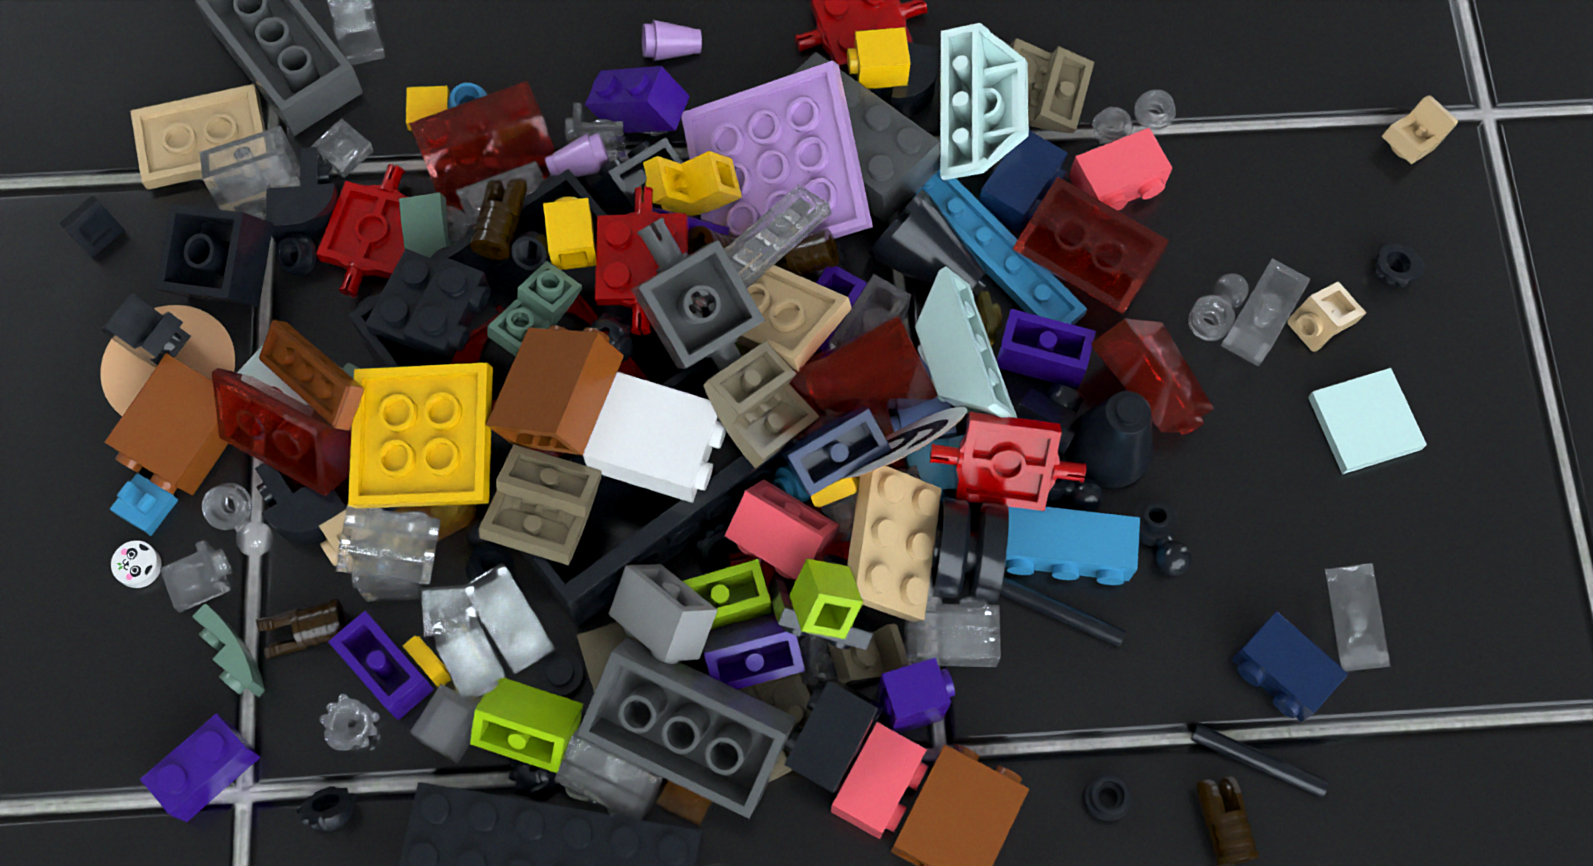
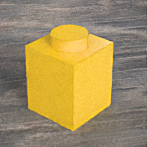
(880, 58)
(570, 233)

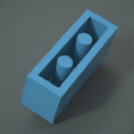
(1073, 544)

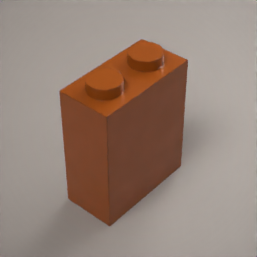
(556, 389)
(171, 428)
(961, 812)

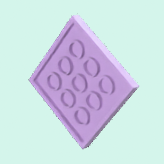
(783, 138)

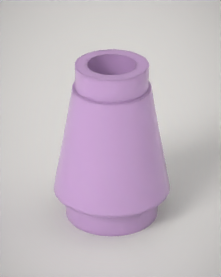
(669, 40)
(581, 157)

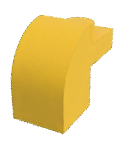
(694, 185)

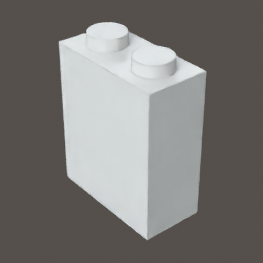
(655, 438)

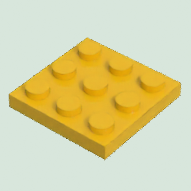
(421, 436)

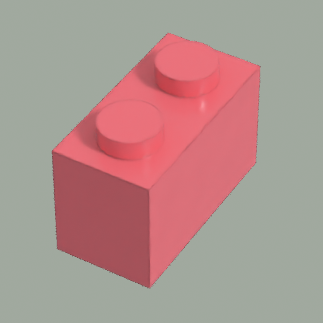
(1122, 170)
(780, 529)
(879, 781)

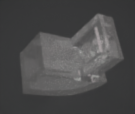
(357, 30)

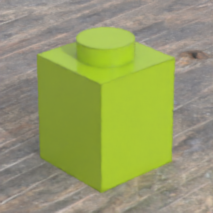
(825, 598)

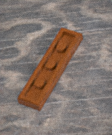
(311, 374)

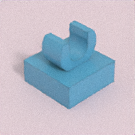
(143, 504)

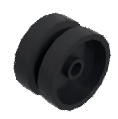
(974, 550)

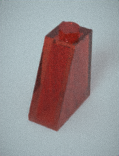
(1152, 366)
(871, 371)

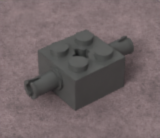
(703, 274)

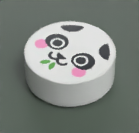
(136, 564)

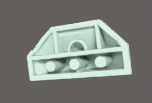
(980, 100)
(959, 349)

